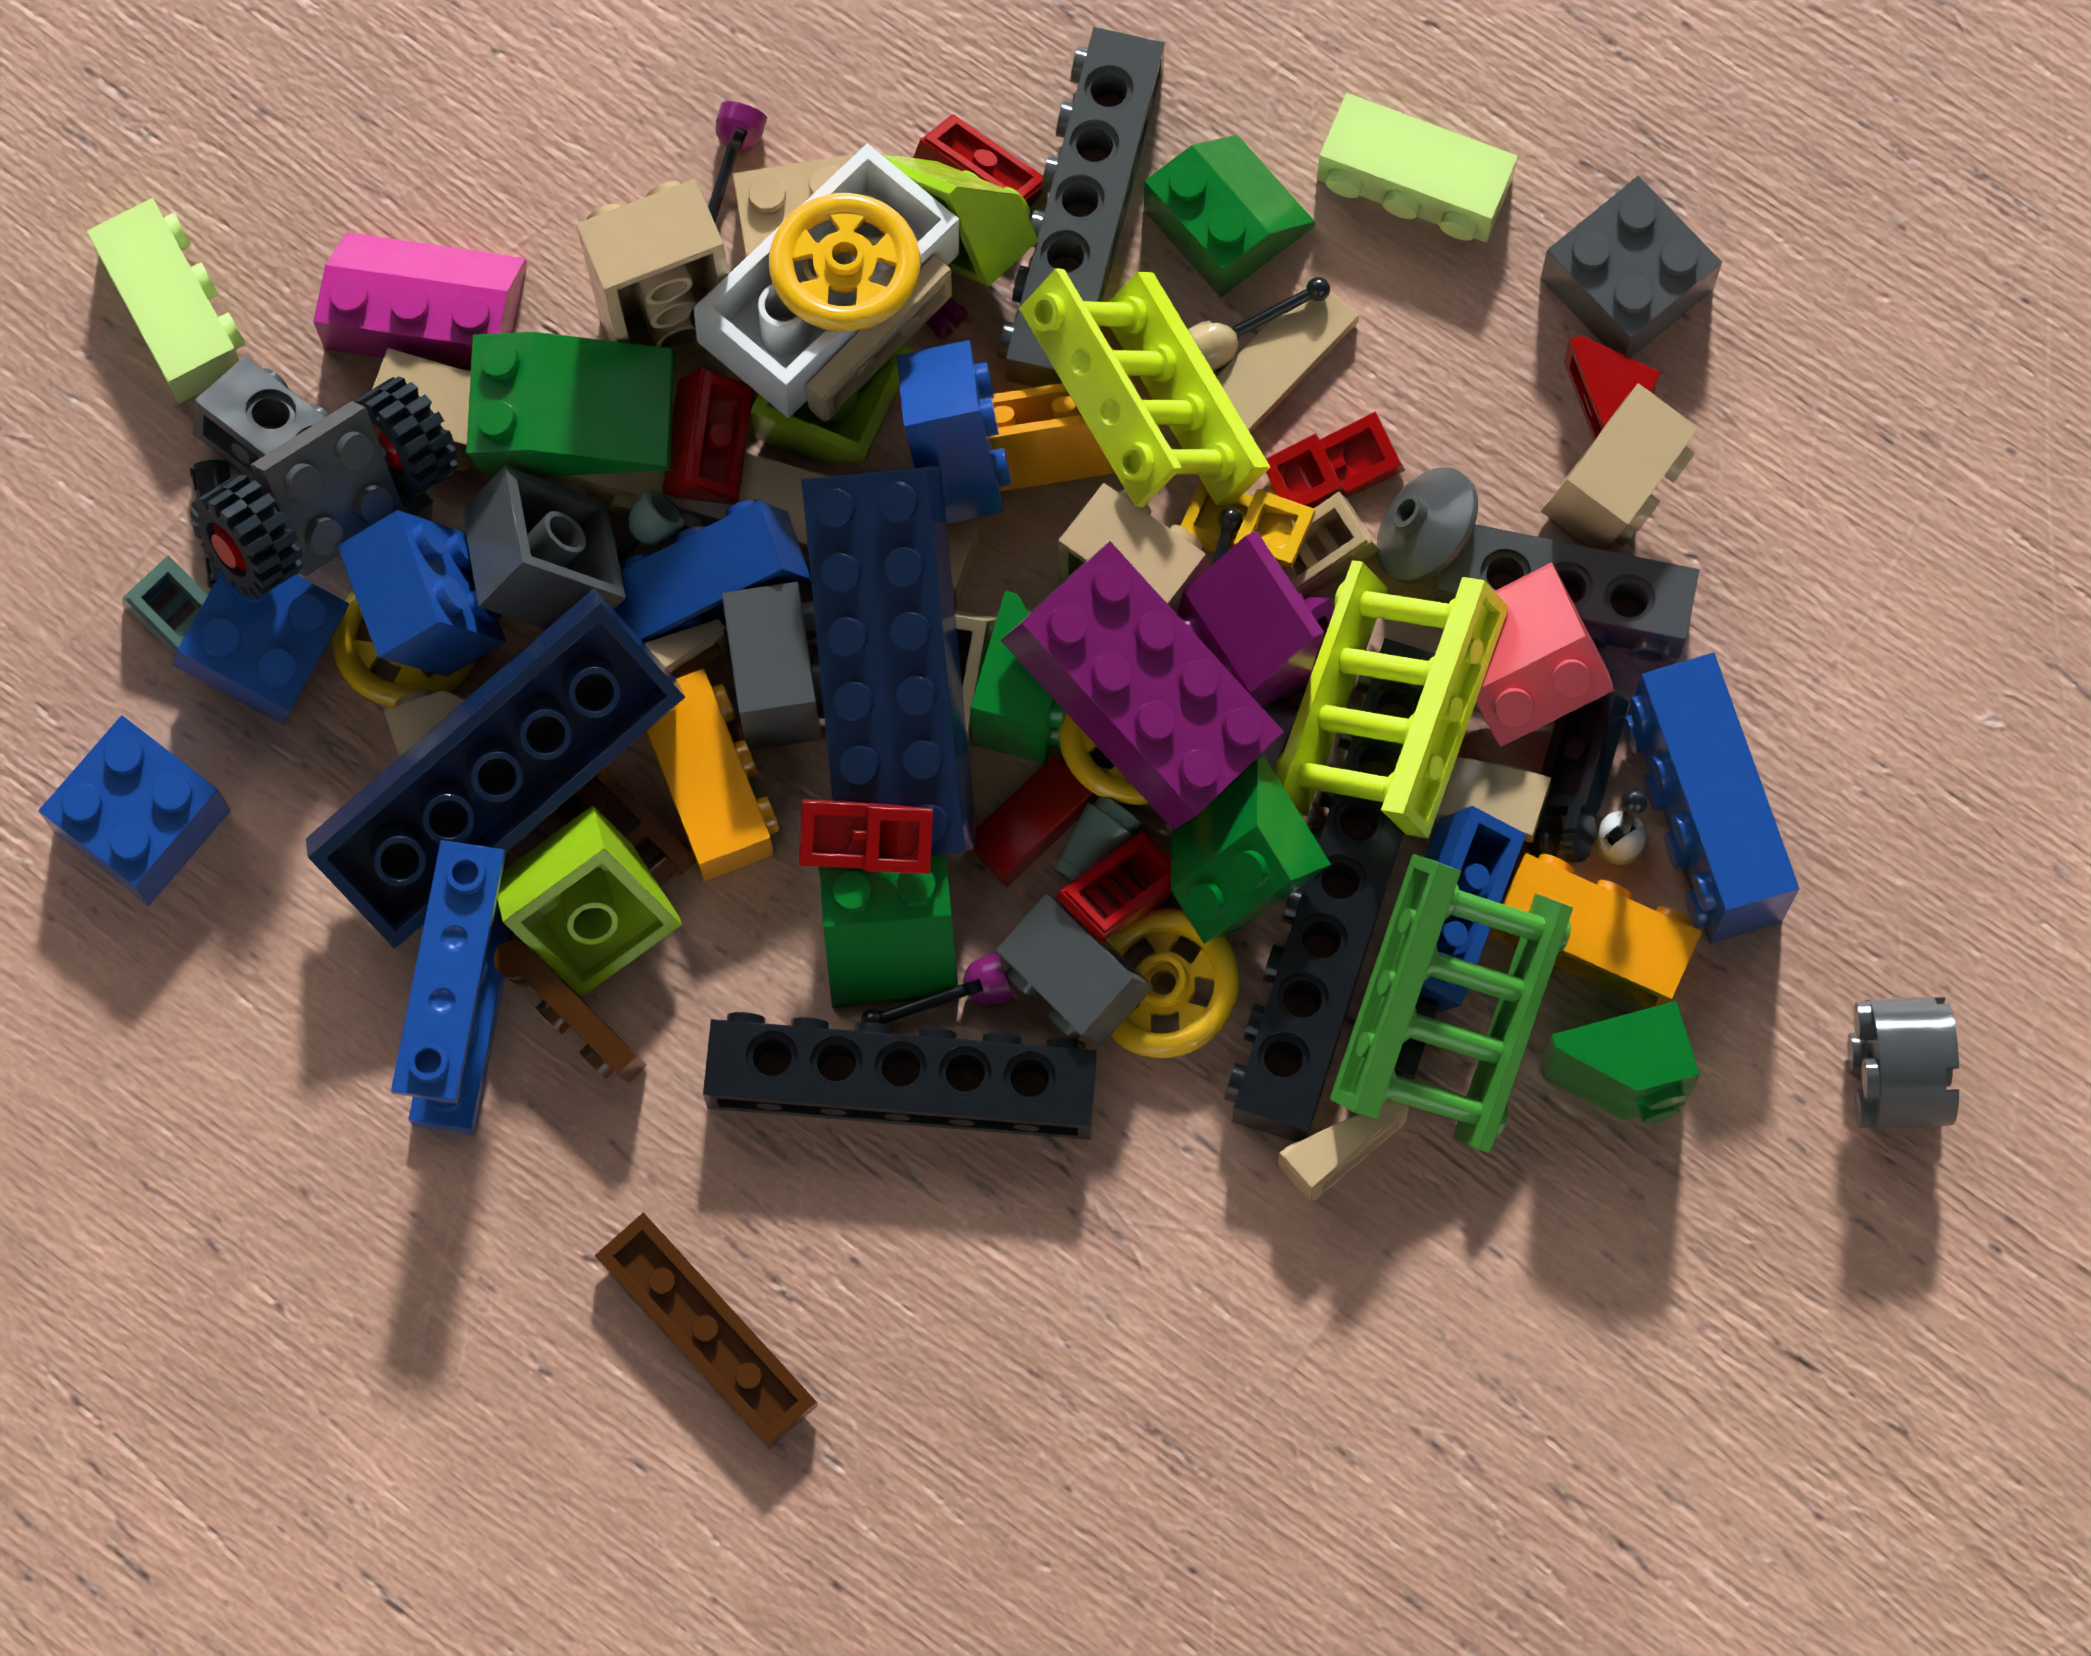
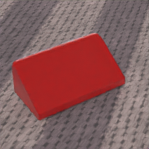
(967, 149)
(708, 438)
(1031, 820)

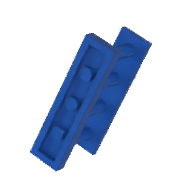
(454, 991)

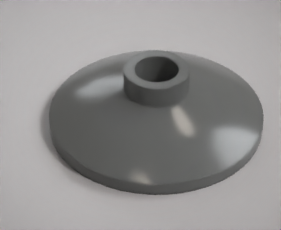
(1427, 525)

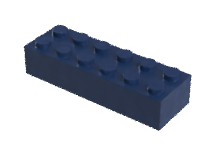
(890, 646)
(495, 763)

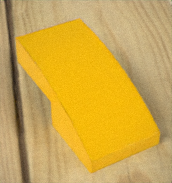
(1276, 519)

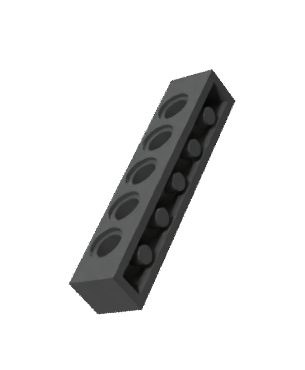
(1110, 65)

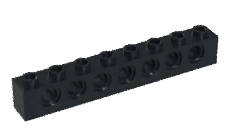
(1289, 1103)

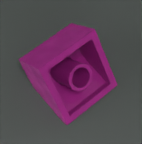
(1253, 621)

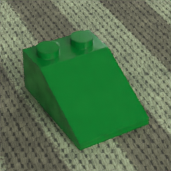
(569, 405)

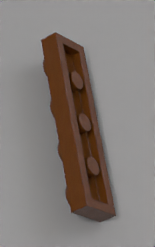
(706, 1330)

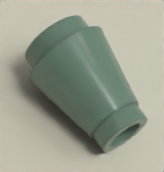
(1095, 836)

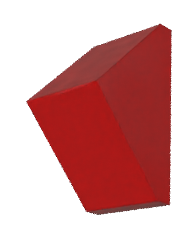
(1604, 379)

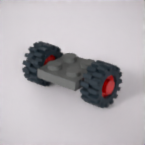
(324, 488)

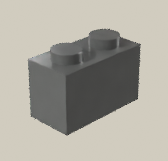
(1076, 974)

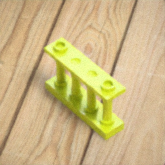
(1173, 371)
(1442, 714)

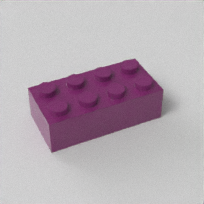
(1142, 686)

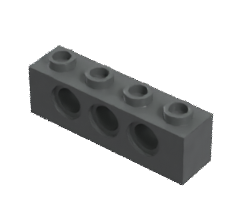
(248, 397)
(1599, 577)

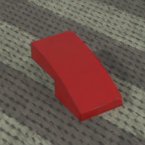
(1340, 462)
(865, 836)

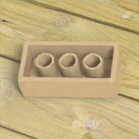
(653, 263)

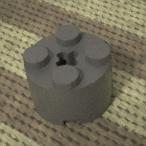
(1905, 1062)

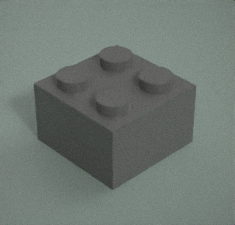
(1630, 269)
(539, 548)
(771, 655)

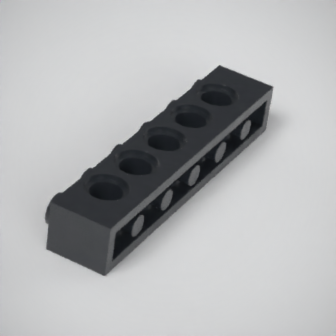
(929, 1101)

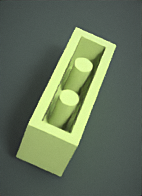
(1416, 169)
(168, 298)

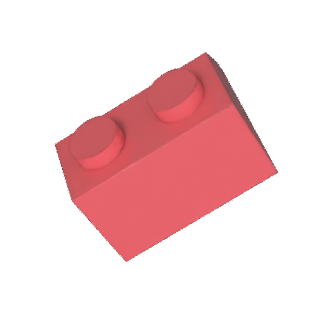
(1541, 659)

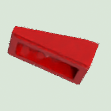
(1144, 863)

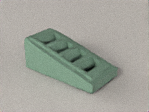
(150, 587)

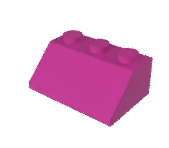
(415, 298)

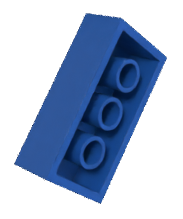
(1710, 799)

